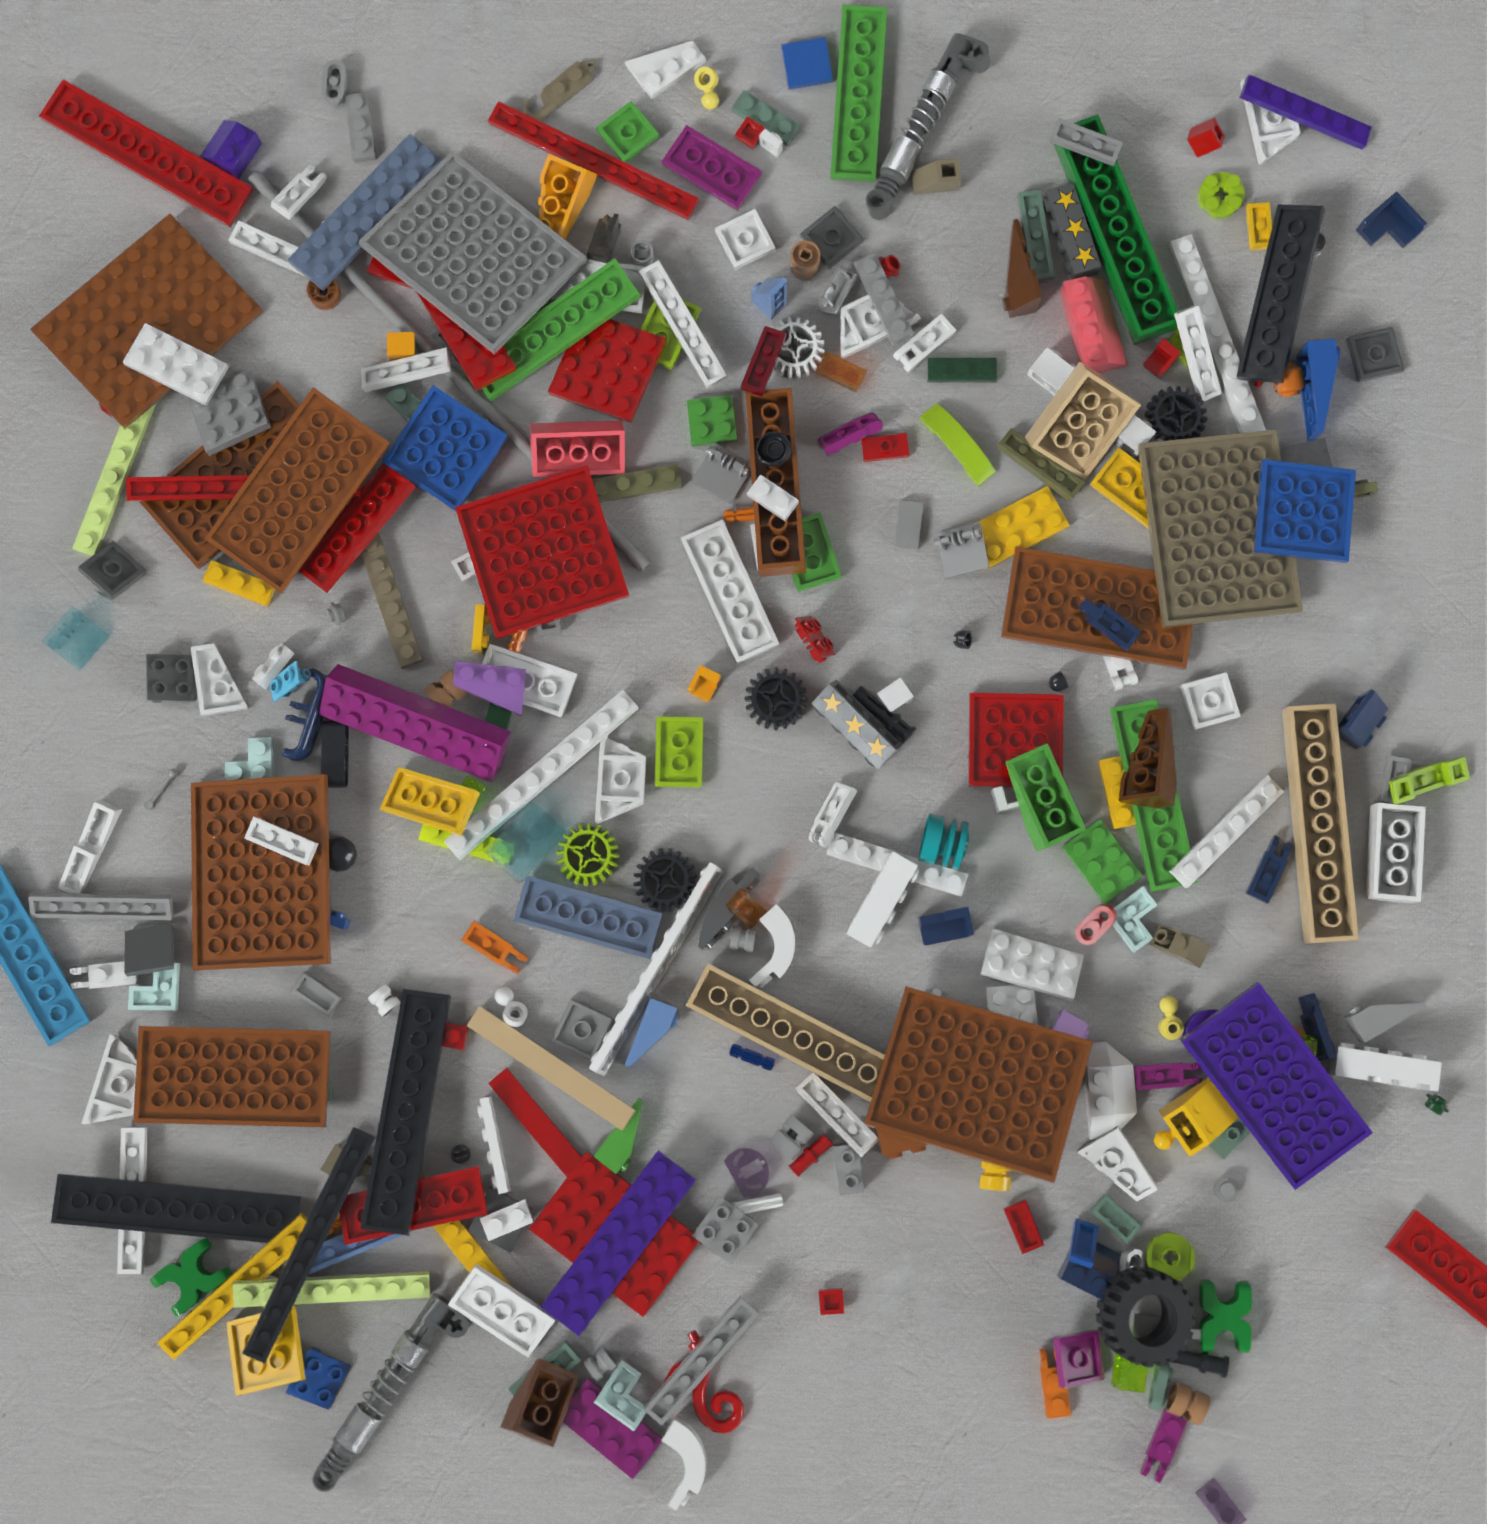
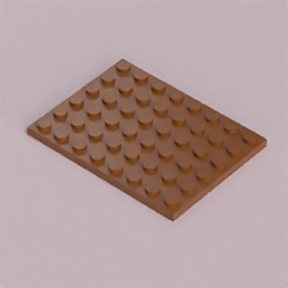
(157, 282)
(250, 900)
(979, 1084)

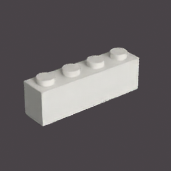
(882, 898)

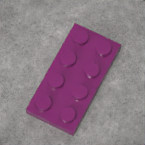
(712, 167)
(606, 1434)

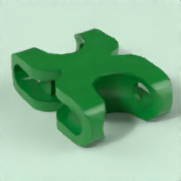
(191, 1277)
(1225, 1315)

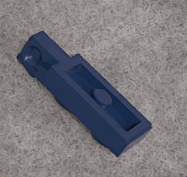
(1110, 624)
(1315, 1025)

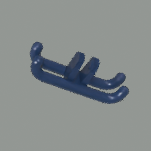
(311, 723)

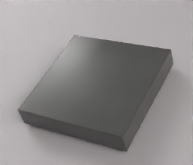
(833, 237)
(1375, 354)
(112, 570)
(149, 950)
(494, 1203)

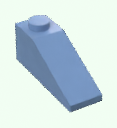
(770, 296)
(654, 1025)

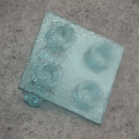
(75, 638)

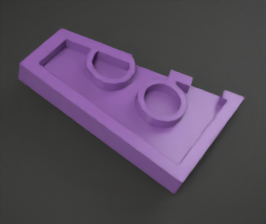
(493, 683)

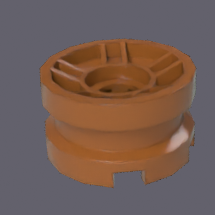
(327, 301)

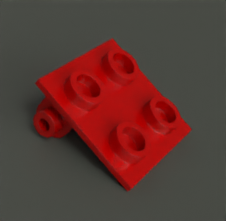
(811, 630)

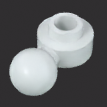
(504, 996)

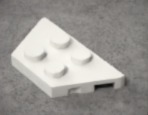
(1269, 130)
(863, 327)
(619, 780)
(114, 1084)

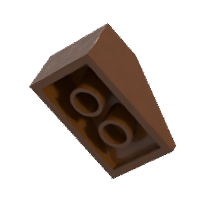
(541, 1403)

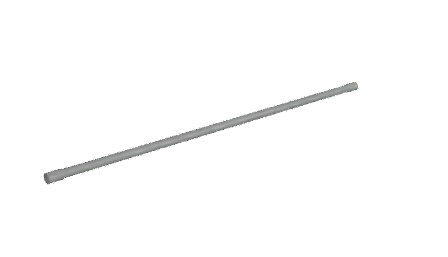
(386, 308)

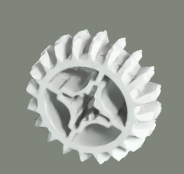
(802, 346)

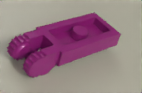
(850, 433)
(1164, 1076)
(1163, 1444)

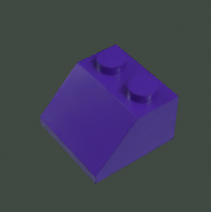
(232, 148)

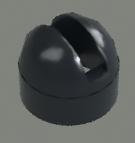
(963, 639)
(1058, 682)
(459, 1148)

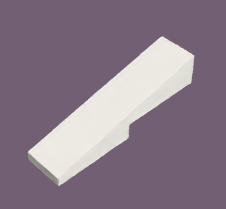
(90, 846)

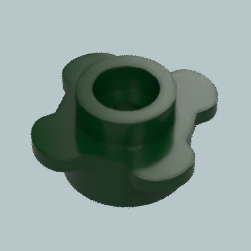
(1436, 1104)

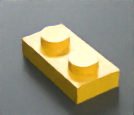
(1258, 225)
(480, 639)

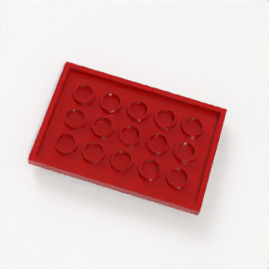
(581, 1209)

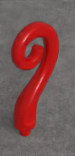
(699, 1403)

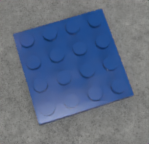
(445, 448)
(1304, 511)

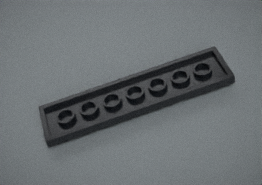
(1280, 293)

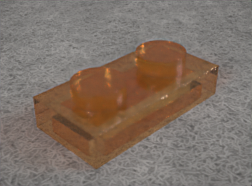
(841, 371)
(746, 908)

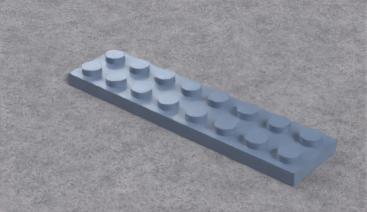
(338, 237)

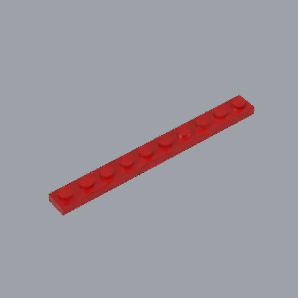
(594, 160)
(186, 488)

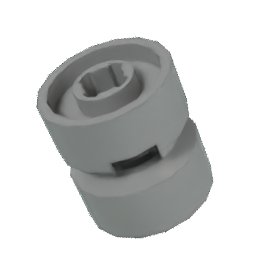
(787, 1143)

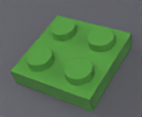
(627, 132)
(711, 420)

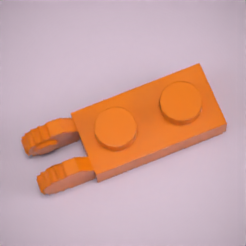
(492, 946)
(1055, 1398)

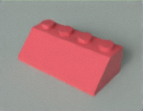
(1092, 324)
(571, 445)

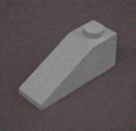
(1373, 1020)

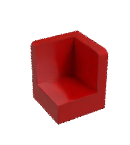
(1205, 137)
(1162, 358)

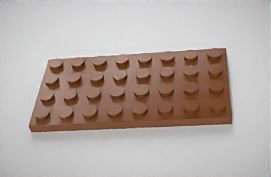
(297, 490)
(192, 520)
(1050, 588)
(232, 1076)

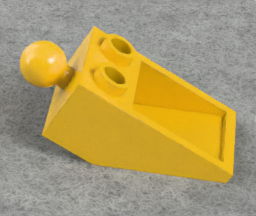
(1198, 1110)

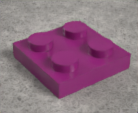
(1078, 1358)

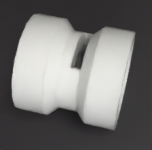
(384, 1000)

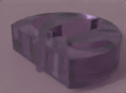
(759, 1177)

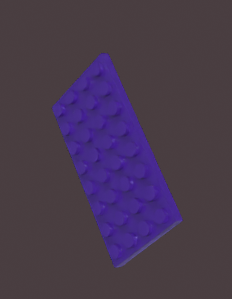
(1276, 1085)

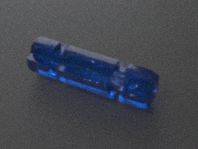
(751, 1057)

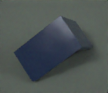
(1395, 218)
(946, 926)

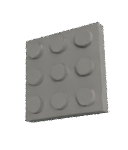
(231, 414)

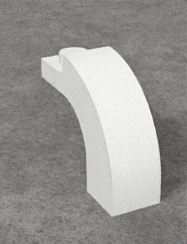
(784, 946)
(690, 1447)

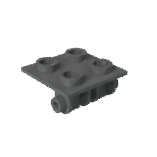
(169, 678)

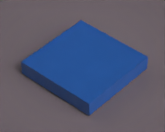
(807, 63)

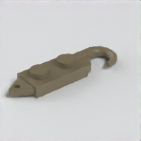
(562, 89)

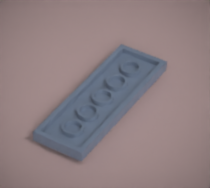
(588, 917)

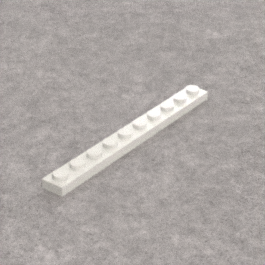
(1220, 342)
(542, 774)
(654, 973)

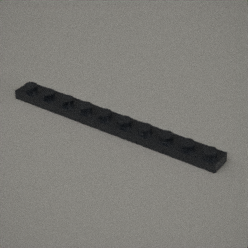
(308, 1245)

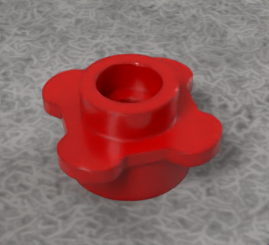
(890, 265)

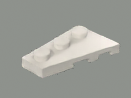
(665, 67)
(214, 684)
(1119, 1161)

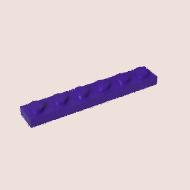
(1305, 112)

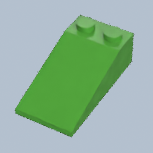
(1044, 798)

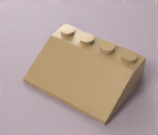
(1082, 421)

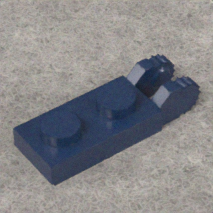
(1268, 871)

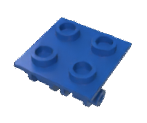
(322, 1378)

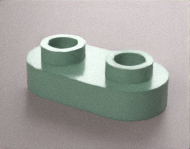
(1157, 1394)

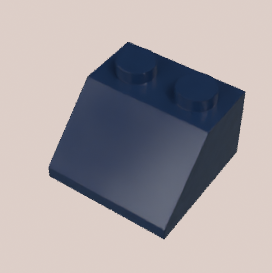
(1361, 719)
(1092, 1279)

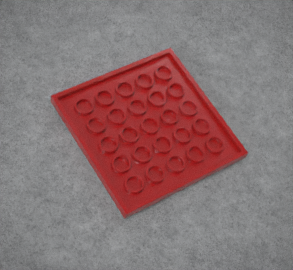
(542, 552)

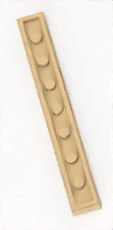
(551, 1068)

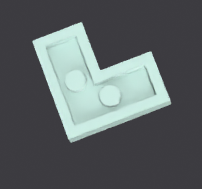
(258, 764)
(1128, 916)
(161, 995)
(616, 1399)

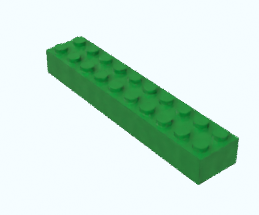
(1121, 242)

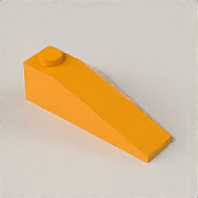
(563, 193)

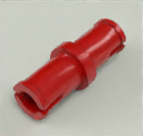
(811, 1155)

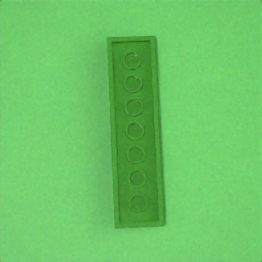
(858, 93)
(565, 323)
(1160, 829)

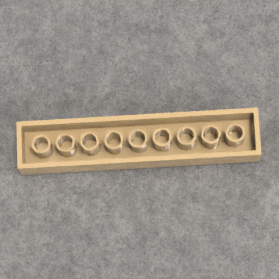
(1319, 824)
(787, 1031)

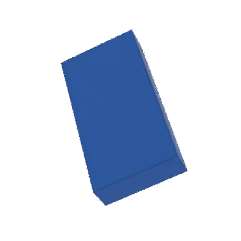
(1083, 1243)

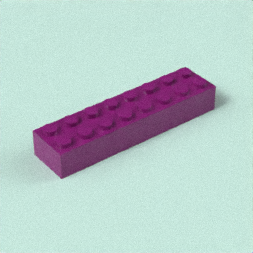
(414, 722)

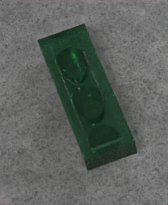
(961, 370)

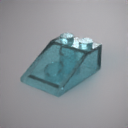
(525, 842)

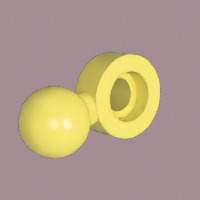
(709, 99)
(1169, 1006)

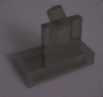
(604, 239)

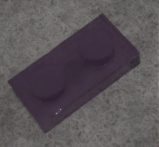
(1219, 1503)

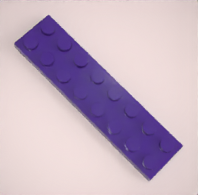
(618, 1243)

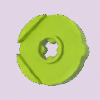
(1223, 182)
(1180, 1247)

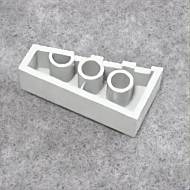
(1385, 1068)

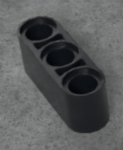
(335, 753)

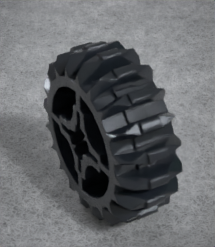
(1173, 398)
(786, 702)
(646, 870)

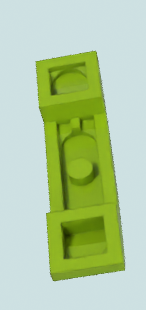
(959, 443)
(1427, 778)

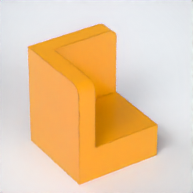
(400, 345)
(704, 683)

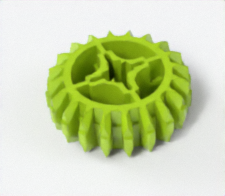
(592, 843)

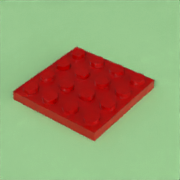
(608, 369)
(1007, 727)

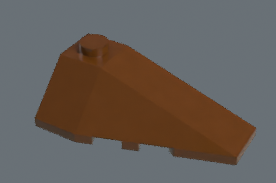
(1022, 285)
(1152, 770)

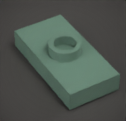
(1229, 1139)
(1115, 1218)

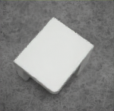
(895, 695)
(1004, 799)

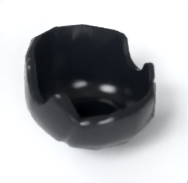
(773, 449)
(341, 853)

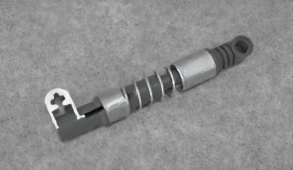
(936, 93)
(366, 1416)

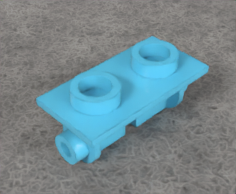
(288, 681)

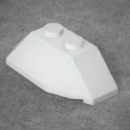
(1108, 1090)

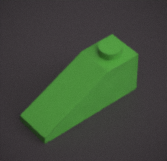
(620, 1144)

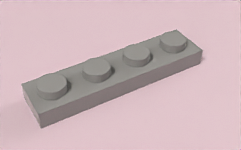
(883, 299)

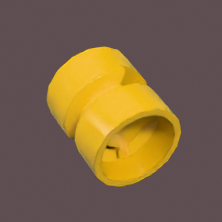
(994, 1178)

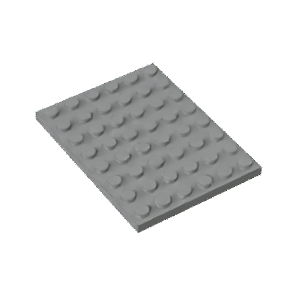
(473, 252)

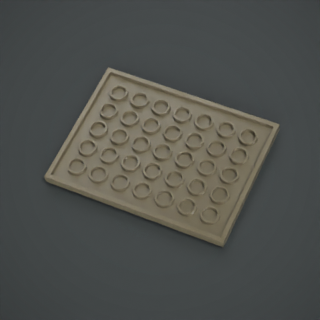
(1204, 526)

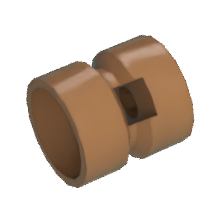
(804, 265)
(444, 691)
(1188, 1403)

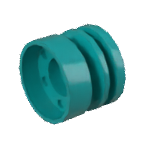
(943, 841)

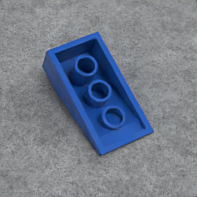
(1319, 368)

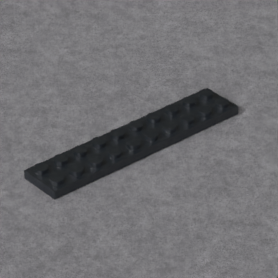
(405, 1112)
(172, 1208)

